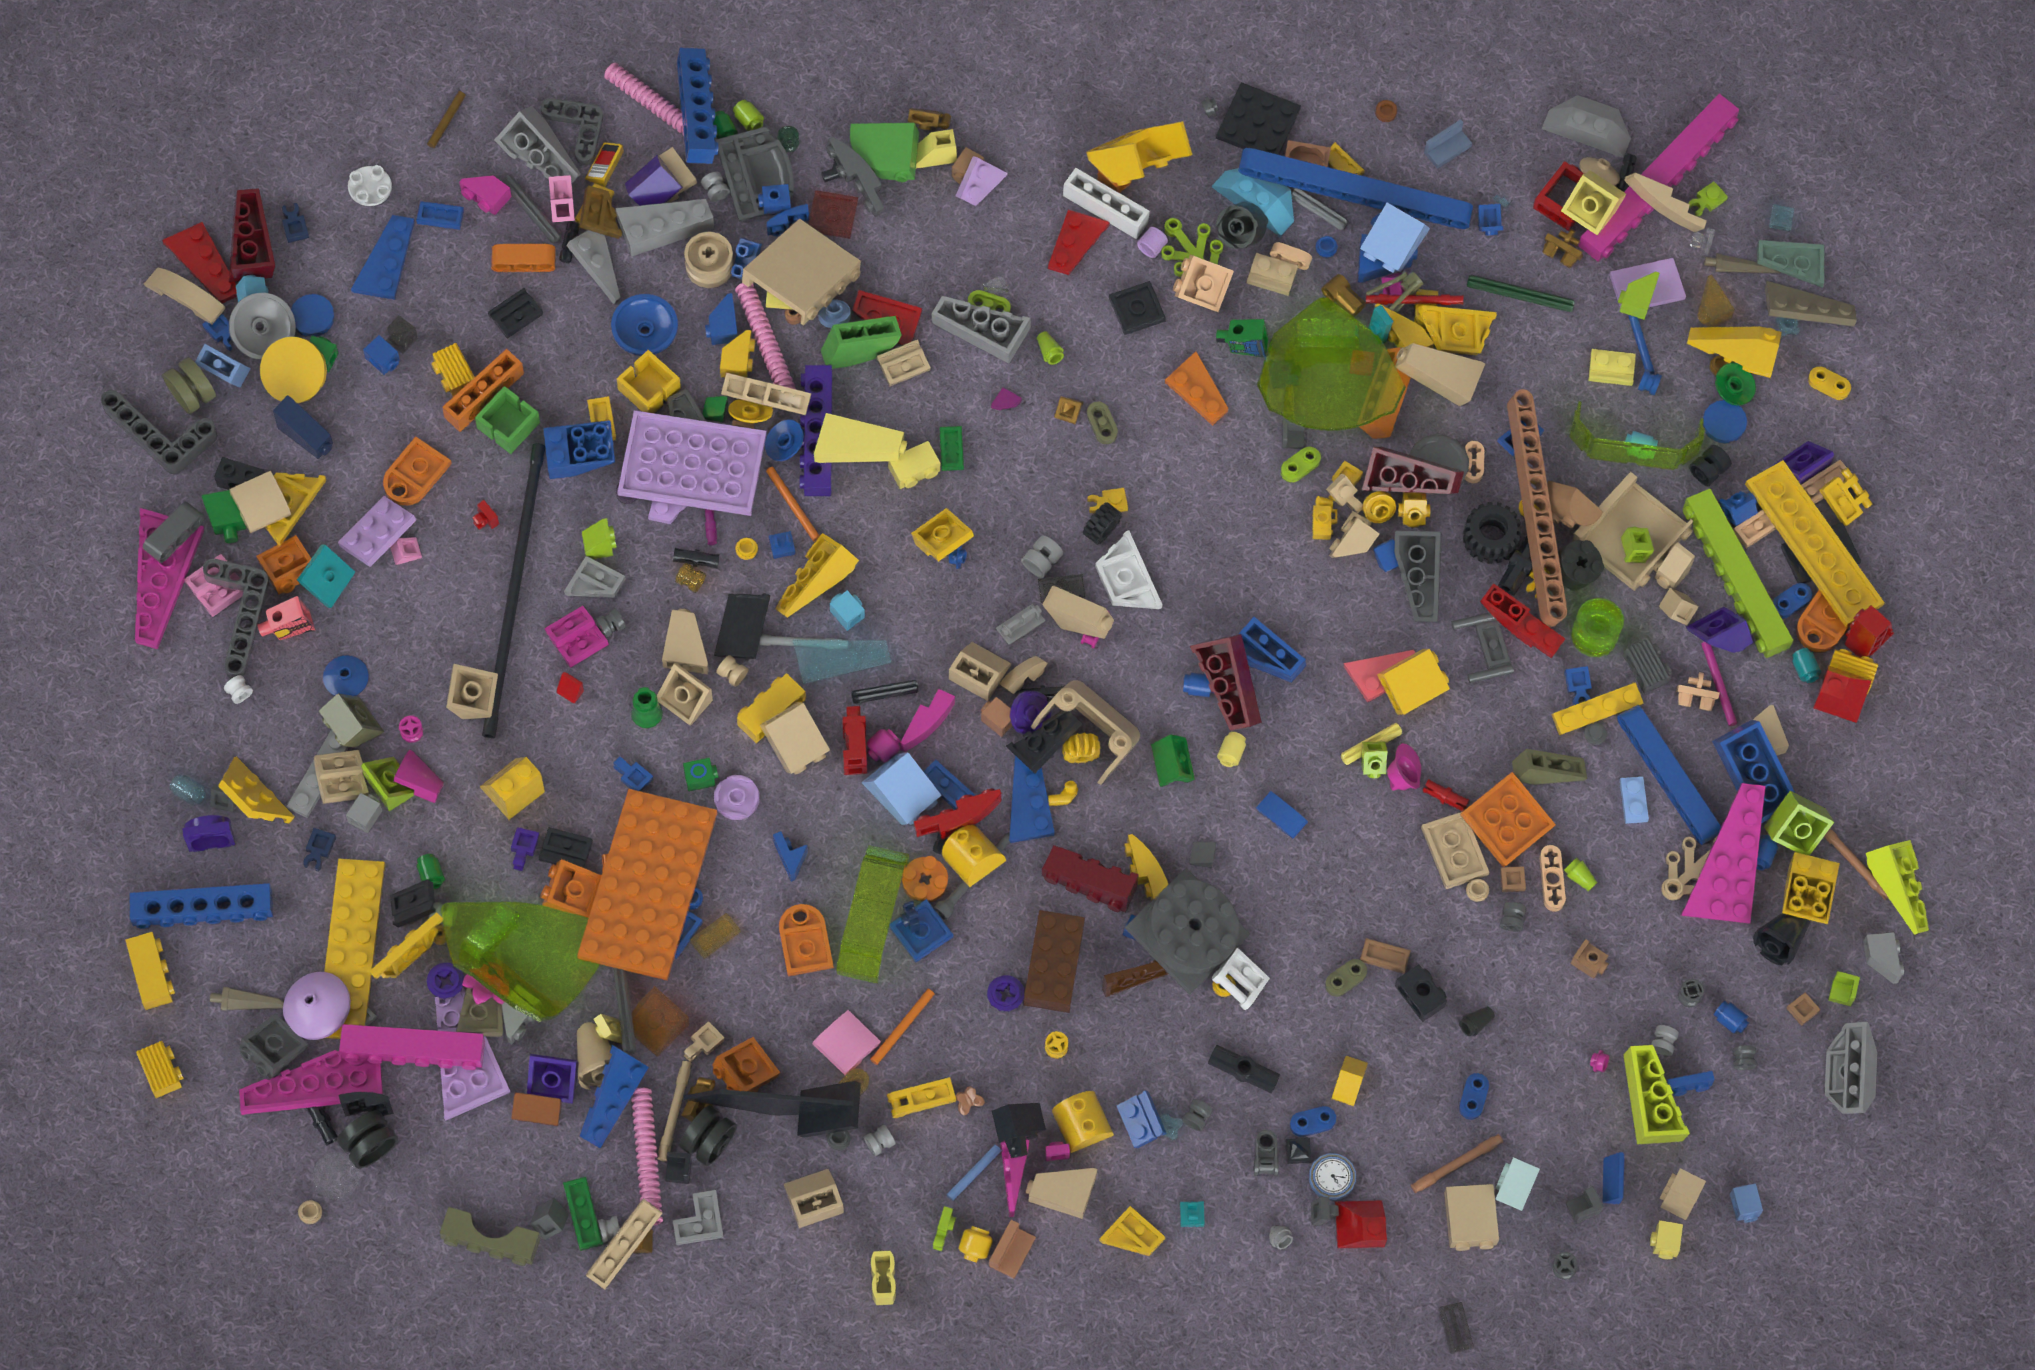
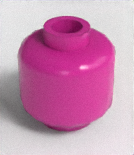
(883, 745)

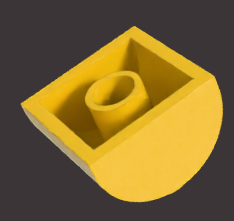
(971, 854)
(1082, 1120)

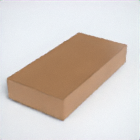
(1385, 955)

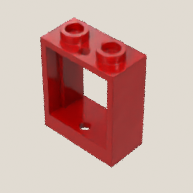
(1549, 207)

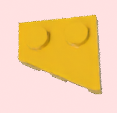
(1133, 1234)

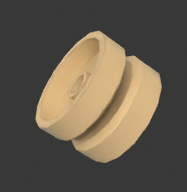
(708, 259)

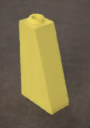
(857, 441)

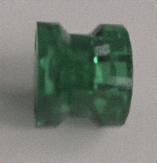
(788, 133)

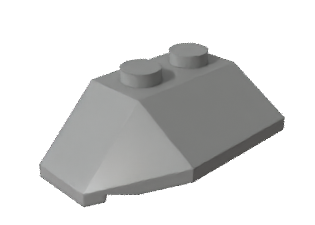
(1589, 124)
(1851, 1069)

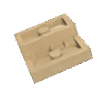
(679, 170)
(260, 502)
(340, 776)

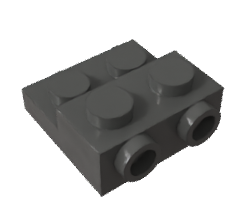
(272, 1046)

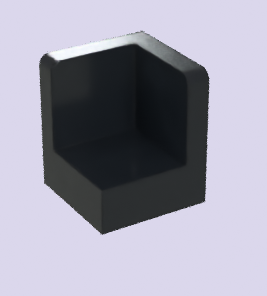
(678, 1167)

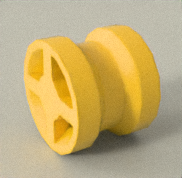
(1059, 1041)

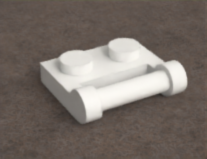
(1245, 973)

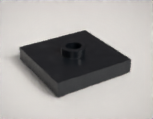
(1137, 308)

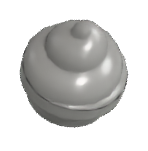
(1280, 1236)

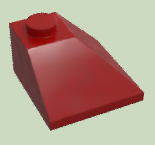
(1842, 694)
(1361, 1224)

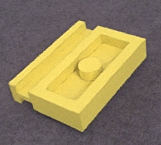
(1612, 367)

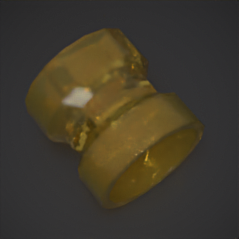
(690, 577)

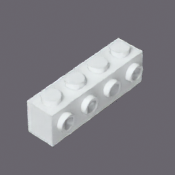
(1106, 203)

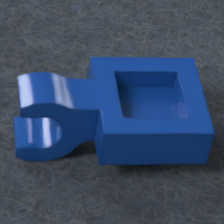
(633, 777)

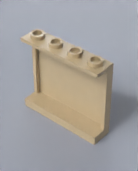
(803, 270)
(1633, 507)

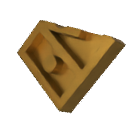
(598, 213)

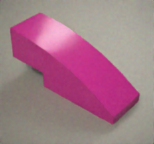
(927, 720)

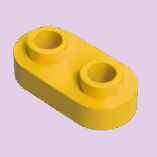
(1829, 383)

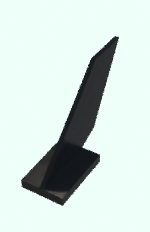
(819, 1109)

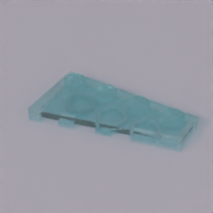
(834, 658)

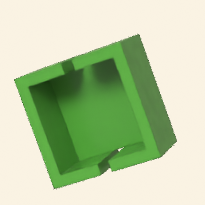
(505, 422)

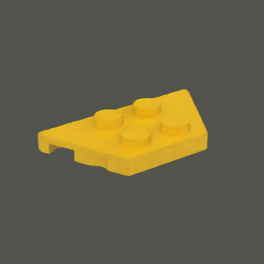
(1457, 329)
(298, 493)
(251, 794)
(403, 955)

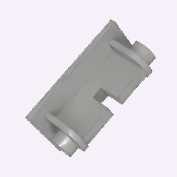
(1021, 624)

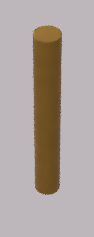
(446, 119)

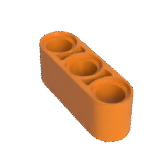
(523, 258)

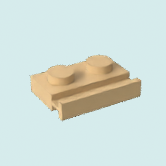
(1272, 274)
(903, 363)

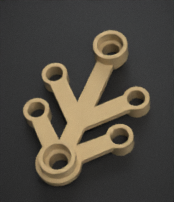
(1692, 871)

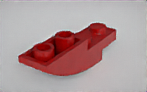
(1520, 622)
(969, 812)

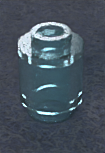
(187, 789)

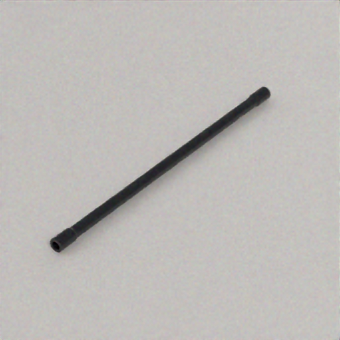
(536, 463)

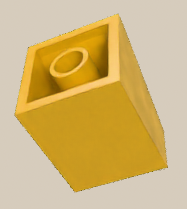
(514, 786)

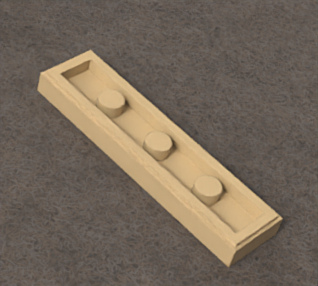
(624, 1243)

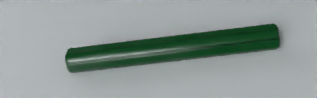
(1520, 293)

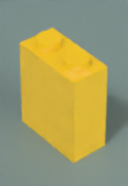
(1414, 681)

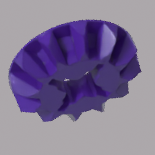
(443, 971)
(1000, 984)

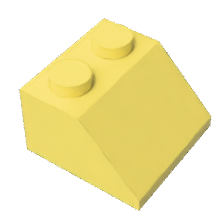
(1593, 202)

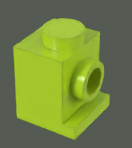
(1637, 545)
(1374, 758)

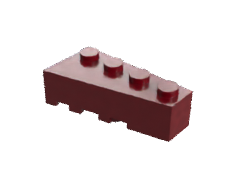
(250, 238)
(1090, 878)

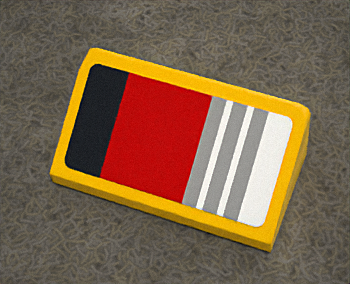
(605, 163)

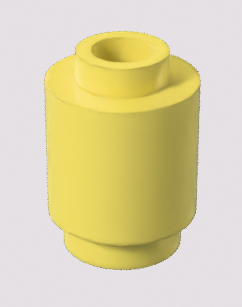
(1232, 749)

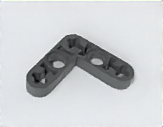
(586, 124)

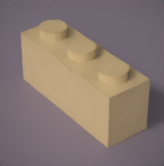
(1681, 1193)

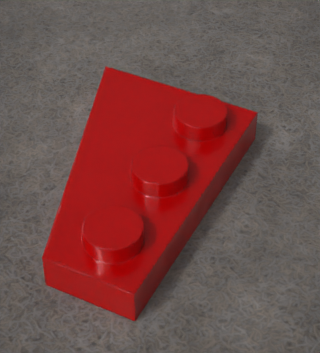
(872, 306)

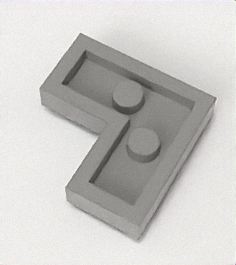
(704, 1225)

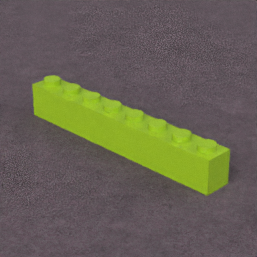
(1737, 573)

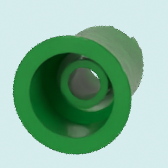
(646, 709)

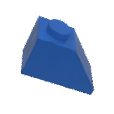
(722, 322)

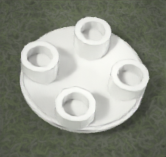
(369, 185)

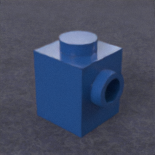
(774, 198)

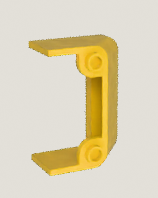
(1132, 152)

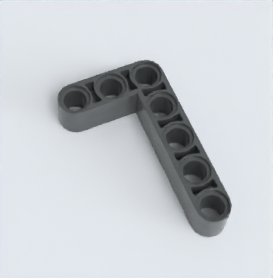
(154, 436)
(245, 612)

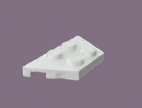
(1126, 576)

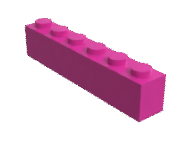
(412, 1046)

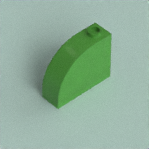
(887, 148)
(860, 341)

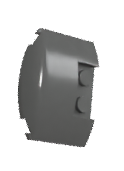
(752, 162)

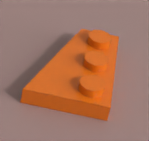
(1197, 388)

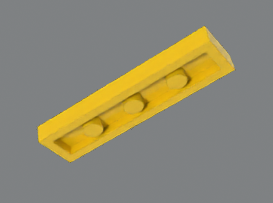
(1597, 708)

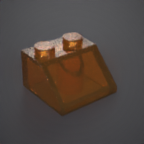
(658, 1021)

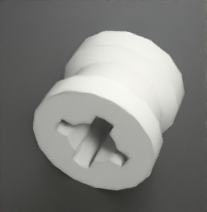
(238, 689)

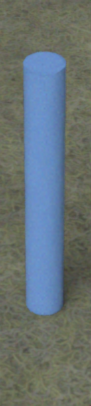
(974, 1172)

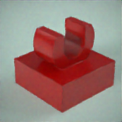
(485, 516)

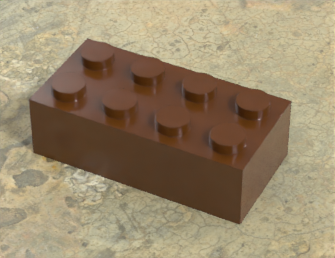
(1054, 961)

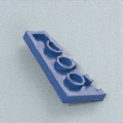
(385, 264)
(1030, 805)

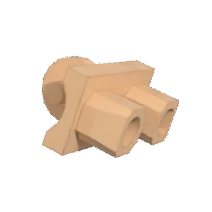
(1707, 697)

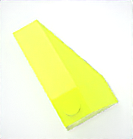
(1894, 871)

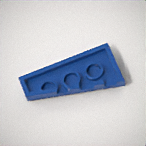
(618, 1085)

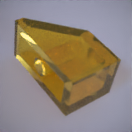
(1714, 304)

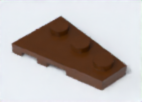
(1132, 977)

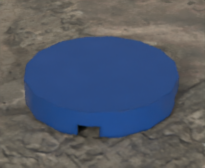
(313, 315)
(1724, 422)

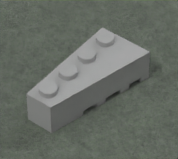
(663, 224)
(985, 328)

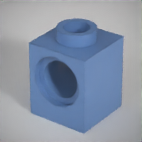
(1746, 1203)

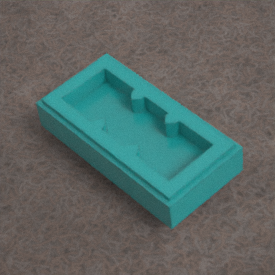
(1381, 323)

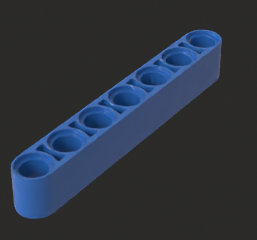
(1669, 774)

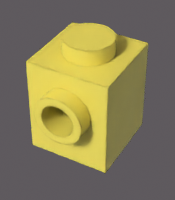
(1666, 1239)

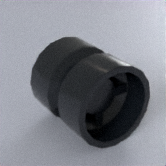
(1710, 465)

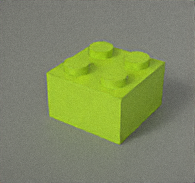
(1799, 824)

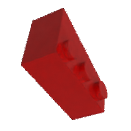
(1868, 632)

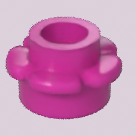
(1599, 1061)

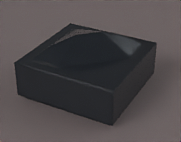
(1298, 1150)

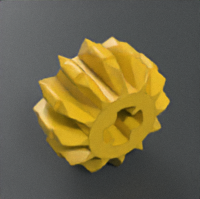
(1081, 748)

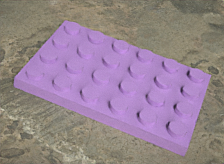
(692, 463)

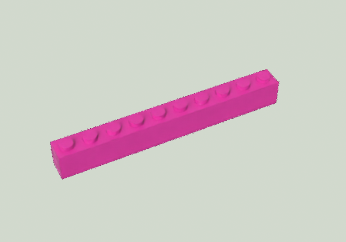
(1667, 170)

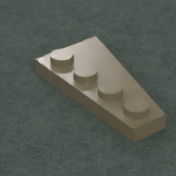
(1802, 305)

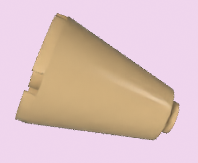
(592, 1056)

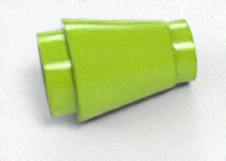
(1050, 348)
(1580, 874)

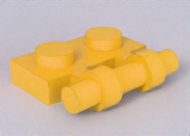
(1841, 500)

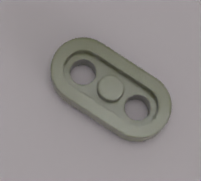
(1102, 424)
(1346, 977)

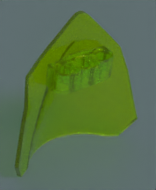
(1329, 371)
(520, 953)

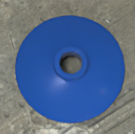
(784, 440)
(349, 685)

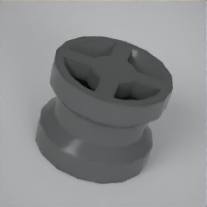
(1744, 1057)
(1568, 1262)

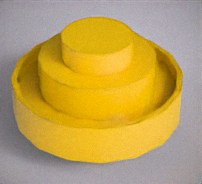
(1379, 507)

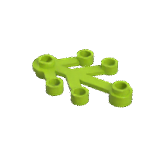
(1188, 246)

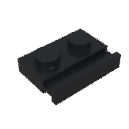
(515, 313)
(565, 846)
(412, 903)

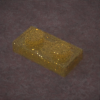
(715, 936)

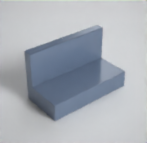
(1447, 145)

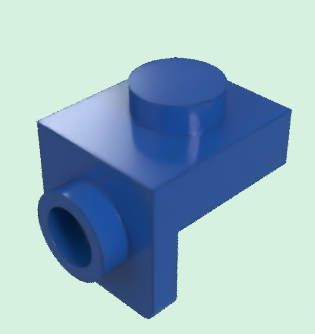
(1489, 218)

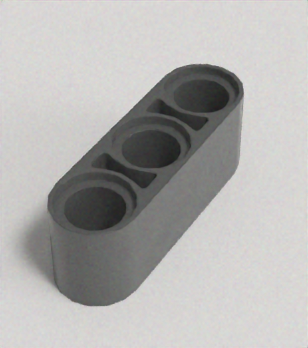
(173, 532)

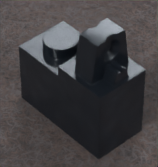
(1017, 1124)

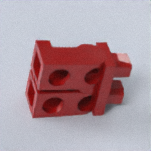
(854, 734)

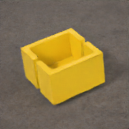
(651, 385)

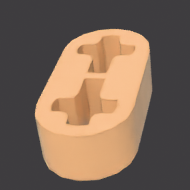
(1291, 254)
(1478, 461)

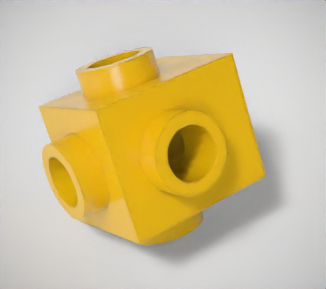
(1414, 509)

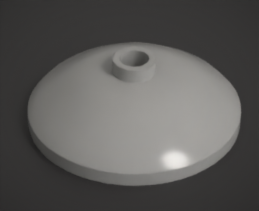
(266, 309)

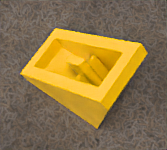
(1349, 1080)

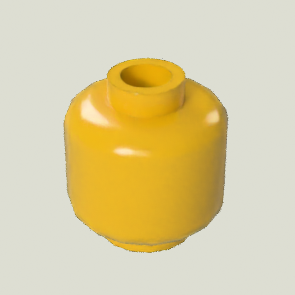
(975, 1244)

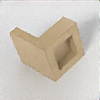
(1678, 606)

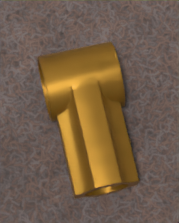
(1340, 291)

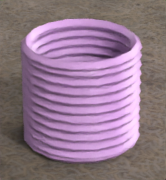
(1152, 242)

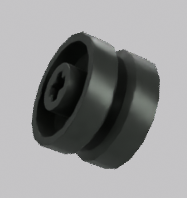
(708, 1135)
(367, 1139)

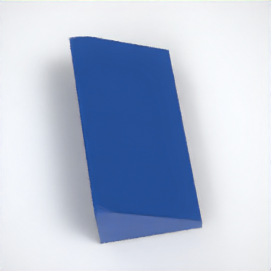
(1613, 1178)

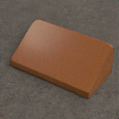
(536, 1109)

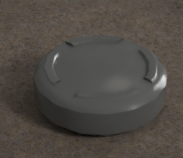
(1443, 451)

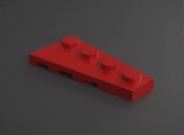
(203, 260)

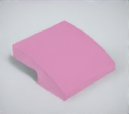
(212, 596)
(846, 1042)

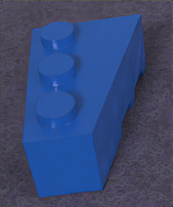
(1270, 653)

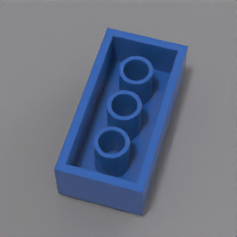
(1753, 761)

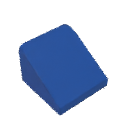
(1386, 555)

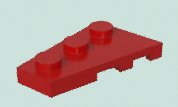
(1075, 239)

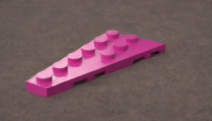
(159, 582)
(1729, 873)
(311, 1085)

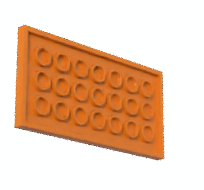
(647, 884)

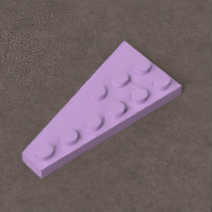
(462, 1087)

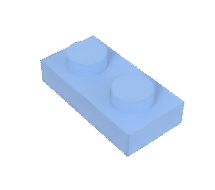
(1634, 800)

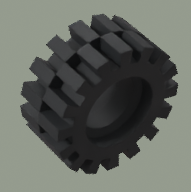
(1102, 523)

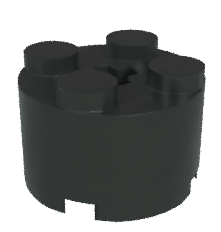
(1241, 225)
(1580, 564)

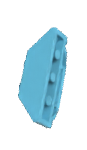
(1271, 198)

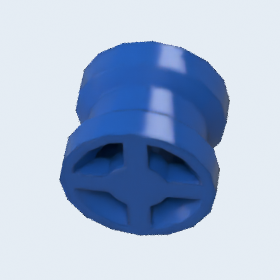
(1649, 382)

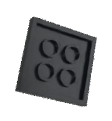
(1258, 120)

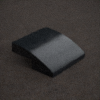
(361, 1102)

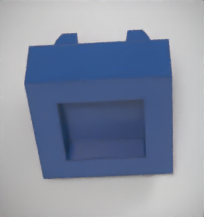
(782, 544)

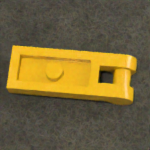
(922, 1097)

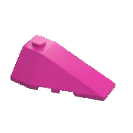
(1013, 1176)

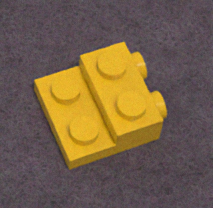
(941, 535)

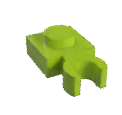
(1709, 198)
(946, 1223)

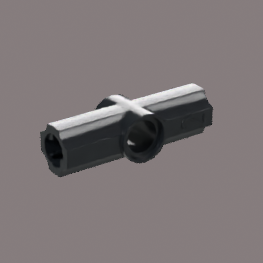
(1518, 568)
(1257, 1076)

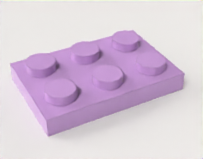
(376, 531)

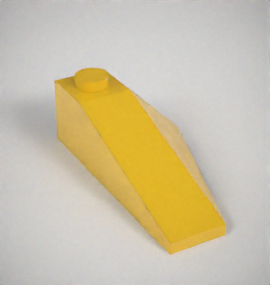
(1749, 346)
(825, 568)

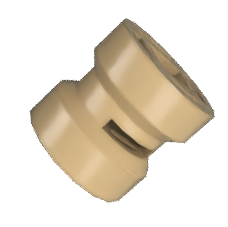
(732, 670)

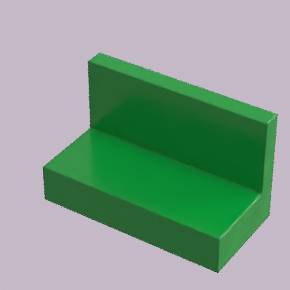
(1172, 760)

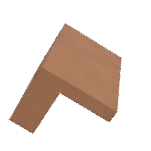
(1011, 1250)

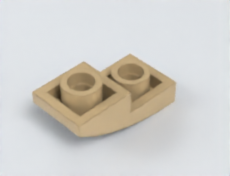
(1031, 669)

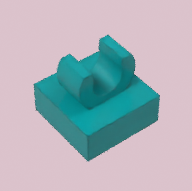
(1192, 1214)

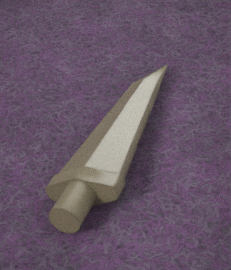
(1731, 264)
(242, 1000)

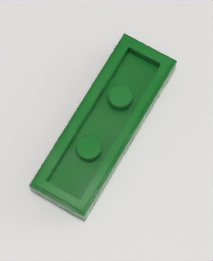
(583, 1213)

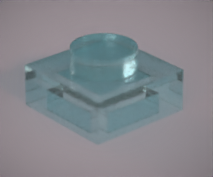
(1781, 217)

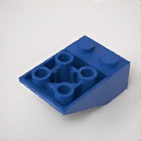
(578, 448)

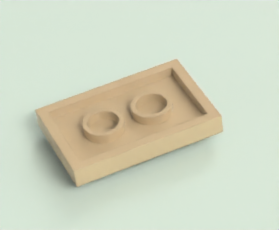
(1455, 850)

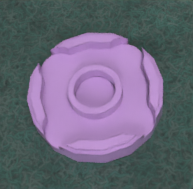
(733, 803)

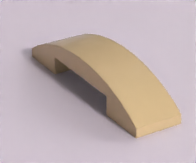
(186, 293)

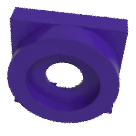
(208, 833)

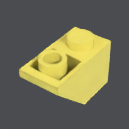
(937, 149)

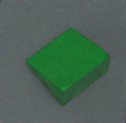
(715, 408)

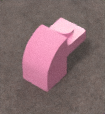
(561, 198)

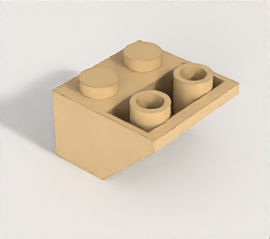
(978, 670)
(814, 1198)

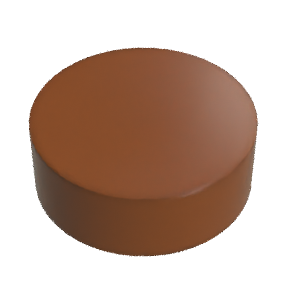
(1386, 111)

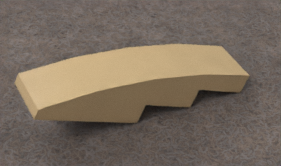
(1660, 199)
(766, 394)

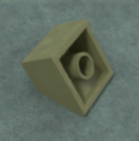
(350, 720)

